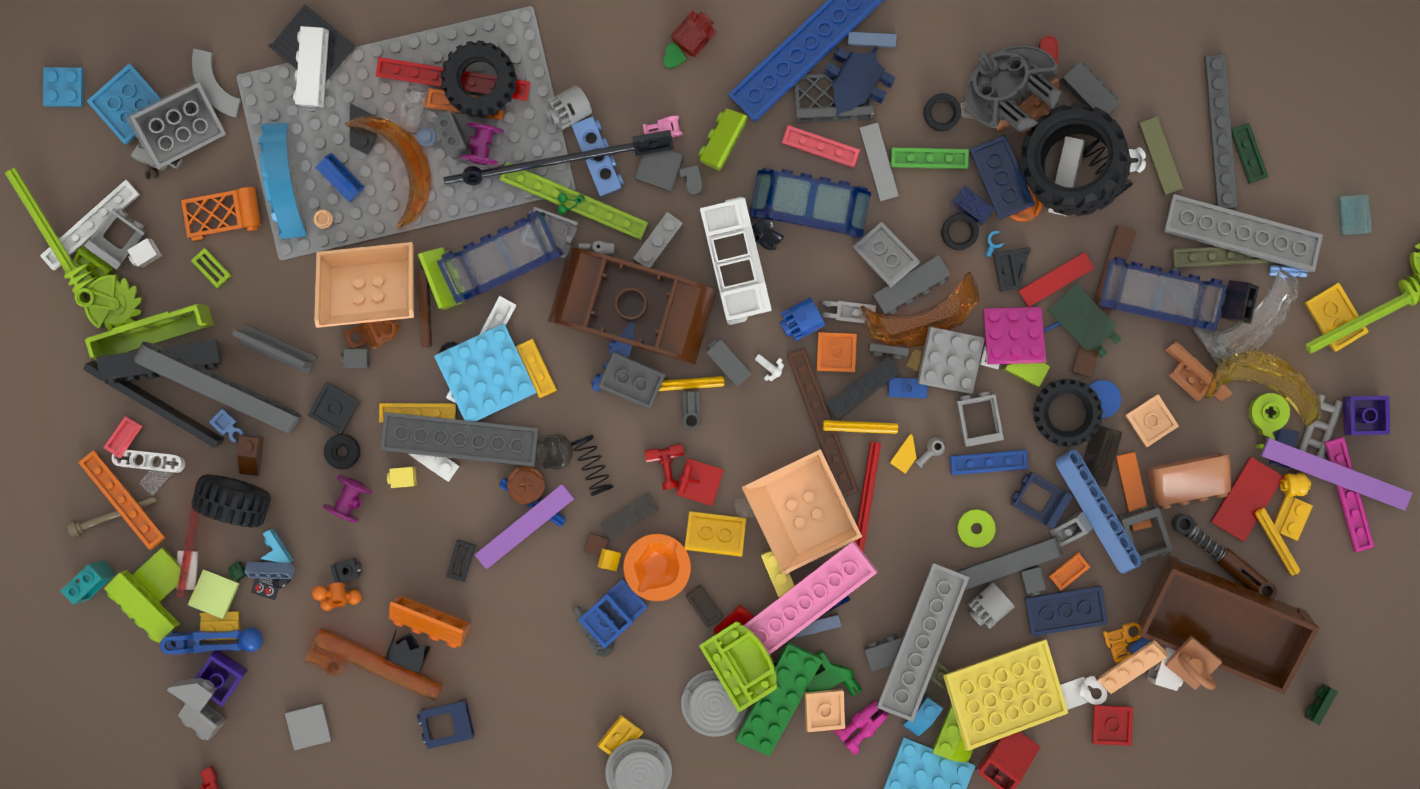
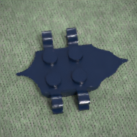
(857, 79)

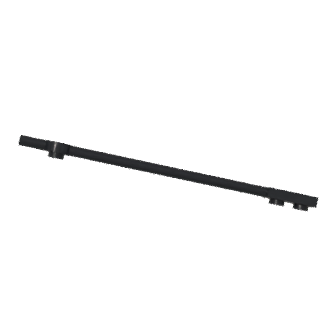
(641, 144)

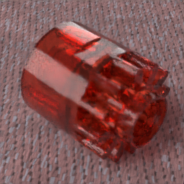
(693, 33)

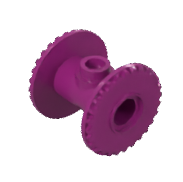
(479, 142)
(349, 500)

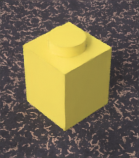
(402, 477)

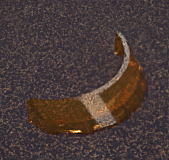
(413, 158)
(913, 328)

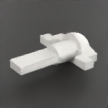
(776, 371)

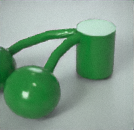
(562, 198)

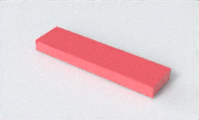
(820, 146)

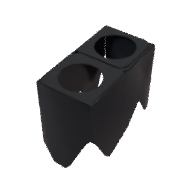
(407, 653)

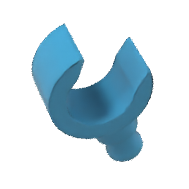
(991, 248)

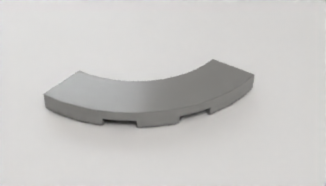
(203, 73)

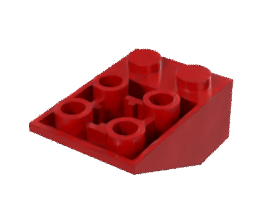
(1008, 761)

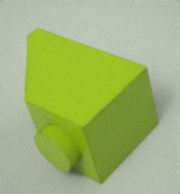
(1029, 372)

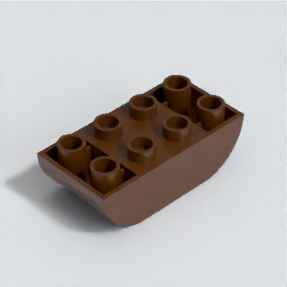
(608, 293)

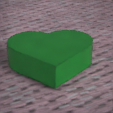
(673, 56)

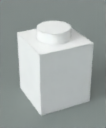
(144, 253)

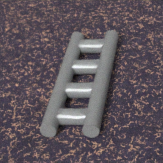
(1328, 428)

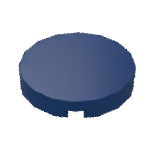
(1109, 396)

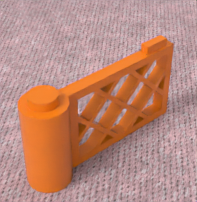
(244, 204)

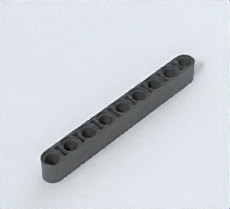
(216, 387)

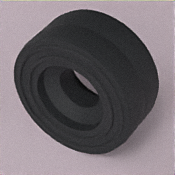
(334, 443)

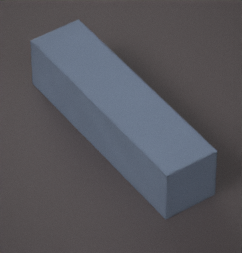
(872, 40)
(269, 570)
(820, 625)

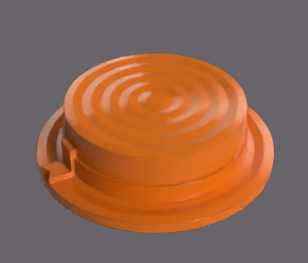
(657, 567)

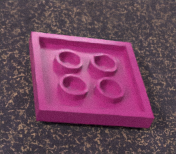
(1014, 335)

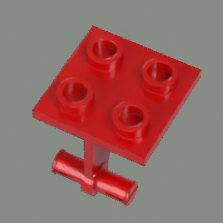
(699, 482)

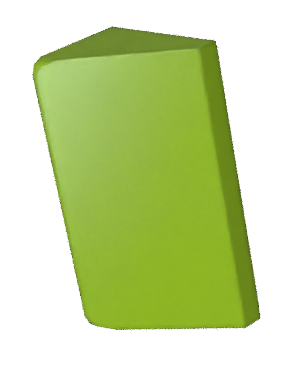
(97, 264)

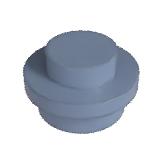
(426, 136)

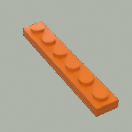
(122, 500)

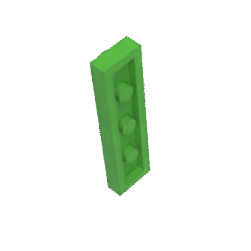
(929, 158)

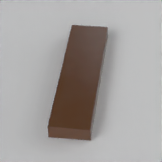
(425, 312)

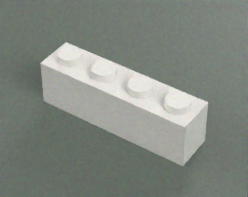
(311, 66)

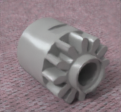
(568, 107)
(990, 606)

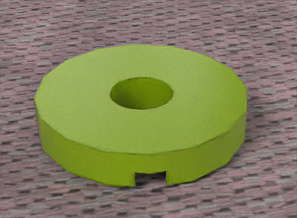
(987, 528)

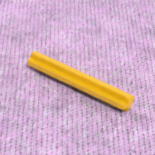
(692, 383)
(852, 426)
(1277, 541)

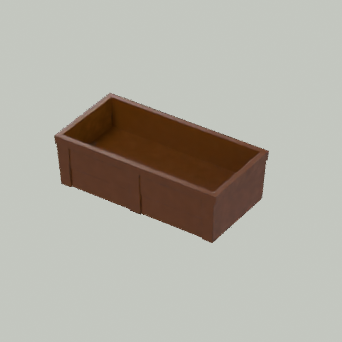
(1243, 628)

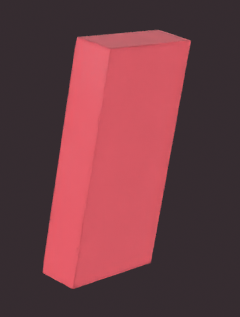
(122, 437)

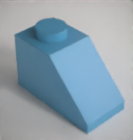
(925, 716)

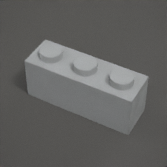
(658, 241)

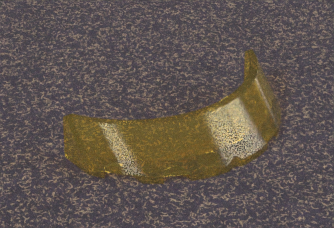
(1273, 373)

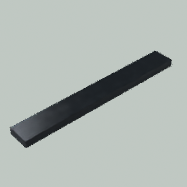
(161, 408)

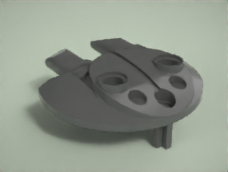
(1006, 80)

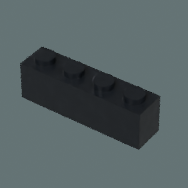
(863, 388)

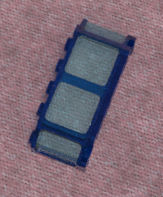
(810, 202)

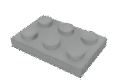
(886, 254)

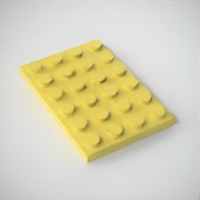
(1005, 694)

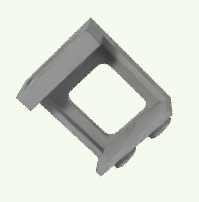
(107, 250)

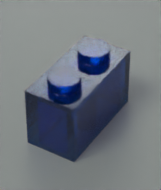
(972, 205)

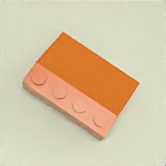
(429, 621)

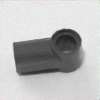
(691, 407)

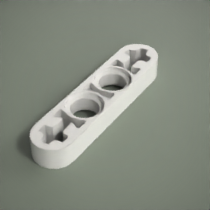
(148, 458)

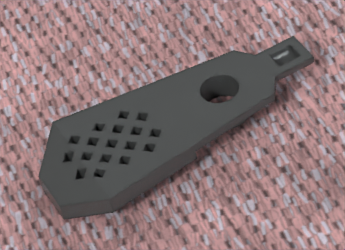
(579, 613)

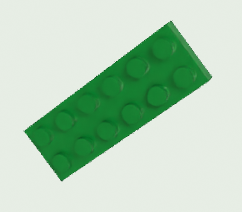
(773, 712)

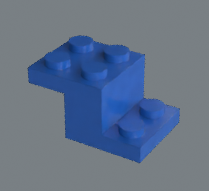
(613, 613)

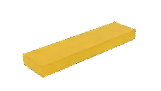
(446, 411)

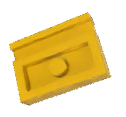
(1292, 517)
(213, 623)
(619, 733)

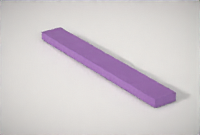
(1336, 474)

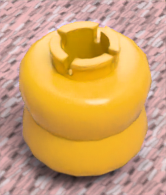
(1295, 484)

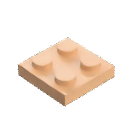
(1151, 420)
(824, 710)

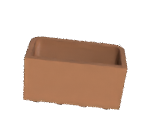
(1190, 480)

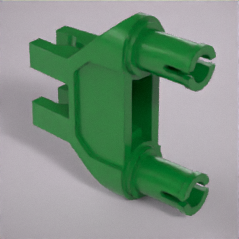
(831, 675)

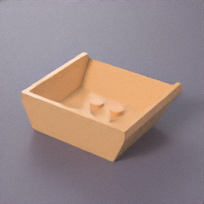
(364, 284)
(801, 512)

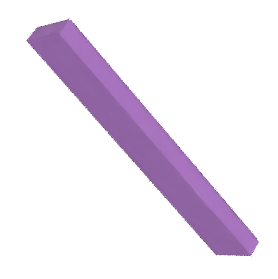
(524, 526)

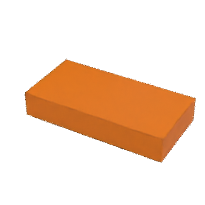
(1069, 571)

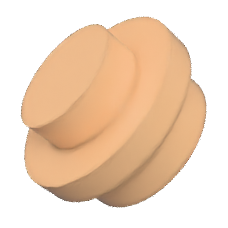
(323, 219)

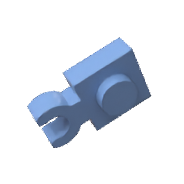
(224, 423)

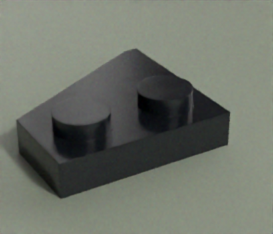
(361, 138)
(1010, 268)

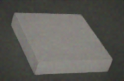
(308, 726)

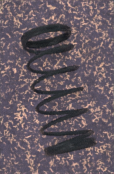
(1088, 148)
(605, 487)

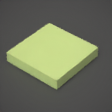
(213, 594)

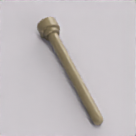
(76, 528)

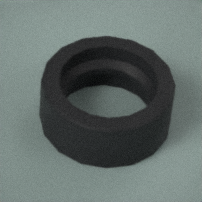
(956, 109)
(960, 217)

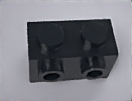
(1239, 301)

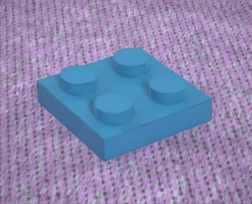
(63, 87)

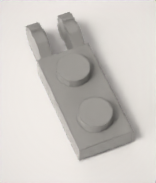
(847, 311)

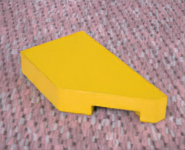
(905, 455)

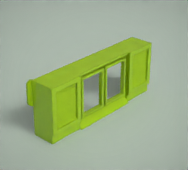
(150, 329)

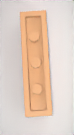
(1132, 666)

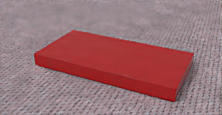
(1248, 494)

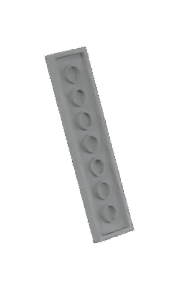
(1243, 233)
(922, 642)

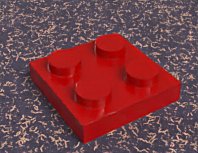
(1112, 725)

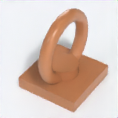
(1194, 664)

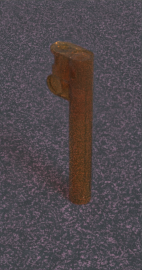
(331, 647)

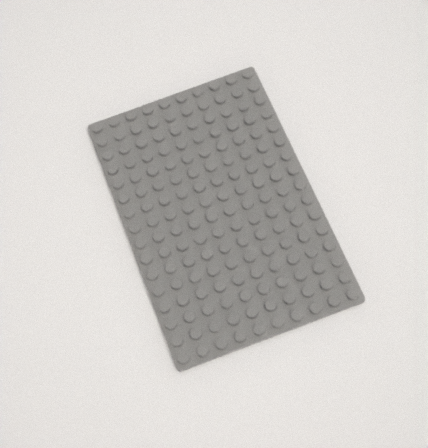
(381, 204)

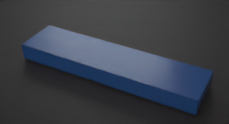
(988, 462)

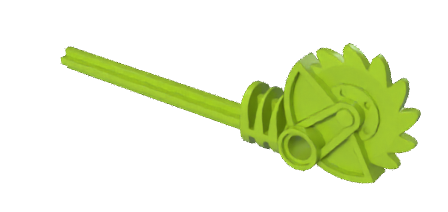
(1410, 295)
(110, 300)

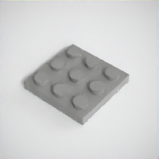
(950, 360)

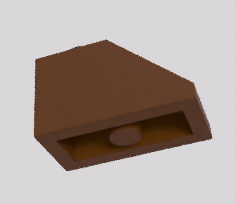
(249, 454)

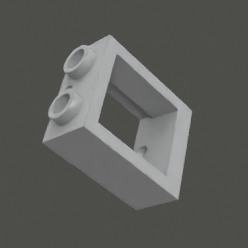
(984, 396)

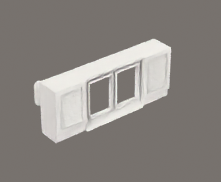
(747, 297)

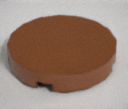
(525, 484)

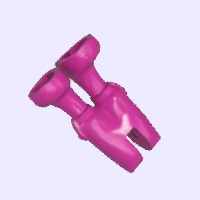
(866, 722)

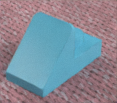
(279, 552)

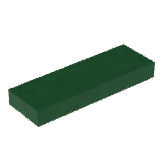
(1249, 153)

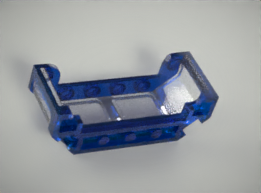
(499, 257)
(1163, 294)

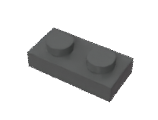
(880, 350)

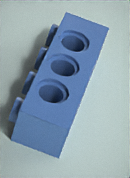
(604, 186)

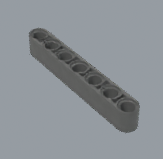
(1011, 562)

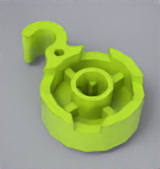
(1276, 421)

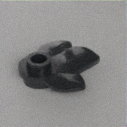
(765, 235)

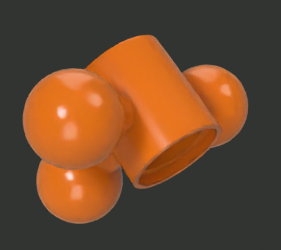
(335, 596)

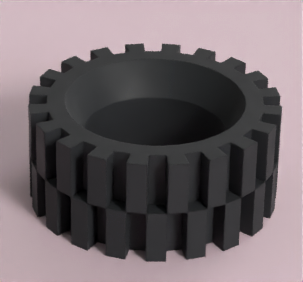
(1093, 412)

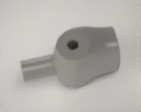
(603, 247)

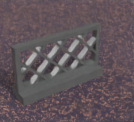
(827, 114)
(276, 348)

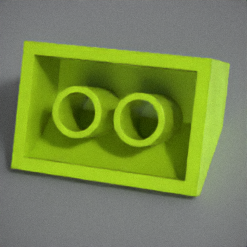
(722, 139)
(436, 279)
(949, 740)

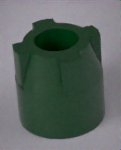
(237, 571)

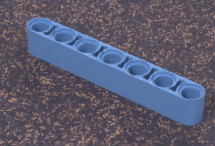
(1098, 511)

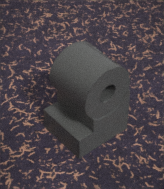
(694, 182)

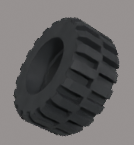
(466, 56)
(231, 501)

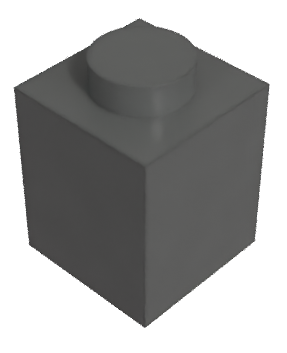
(356, 358)
(1032, 580)

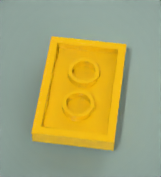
(1332, 310)
(715, 534)

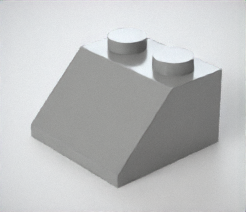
(204, 723)

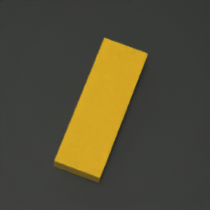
(536, 368)

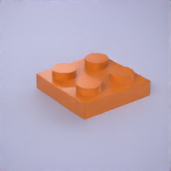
(836, 352)

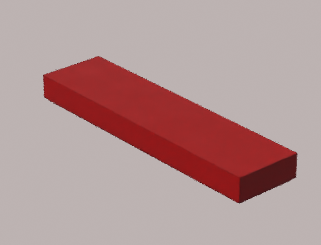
(1056, 279)

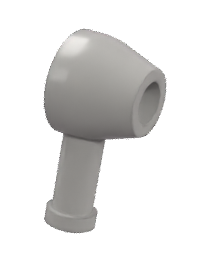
(931, 451)

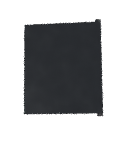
(287, 44)

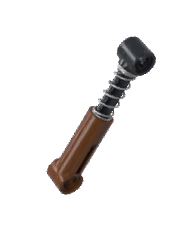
(1225, 557)

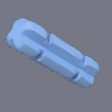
(1273, 270)

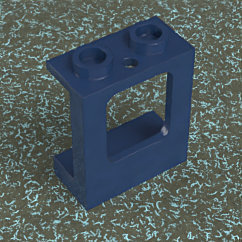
(1053, 508)
(461, 720)

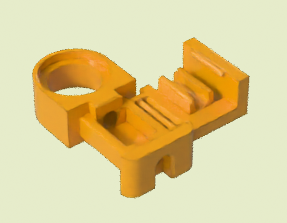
(1118, 640)

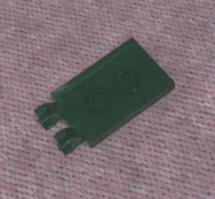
(1084, 320)

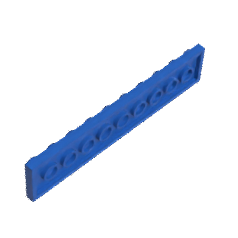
(799, 54)

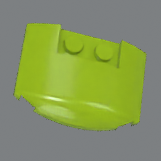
(741, 665)

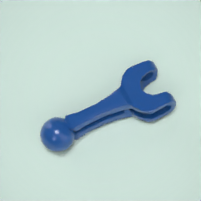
(189, 641)

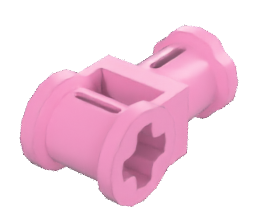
(663, 125)

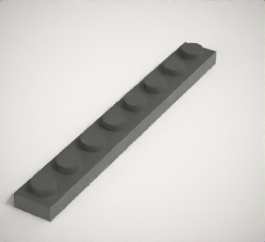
(1220, 131)

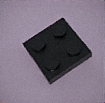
(334, 408)

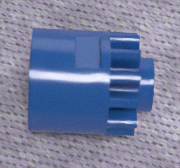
(801, 319)

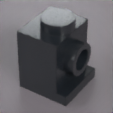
(338, 573)

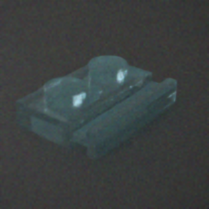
(1354, 215)

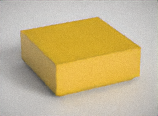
(609, 559)

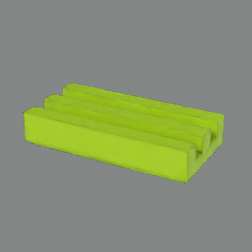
(222, 279)

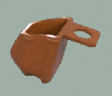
(373, 333)

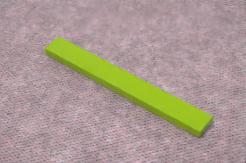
(589, 207)

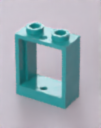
(91, 579)

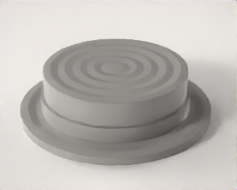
(709, 707)
(638, 766)

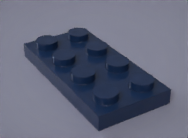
(1002, 177)
(1066, 611)

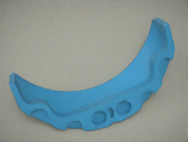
(278, 180)

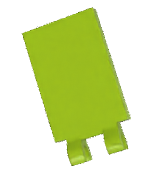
(159, 575)

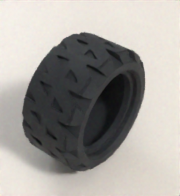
(1063, 122)

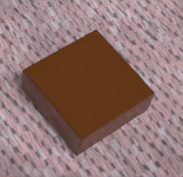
(595, 544)

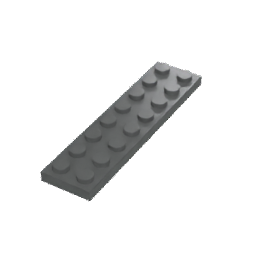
(459, 439)

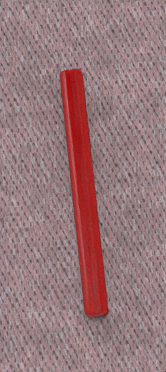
(867, 492)

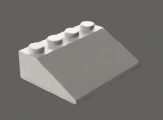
(176, 125)

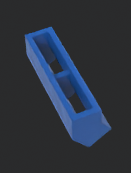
(340, 177)

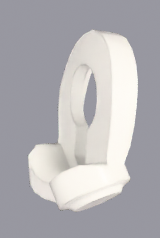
(1140, 155)
(1086, 694)

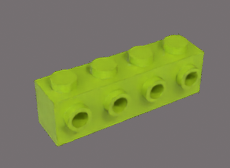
(141, 606)

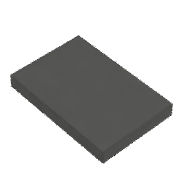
(631, 380)

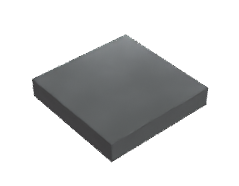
(660, 169)

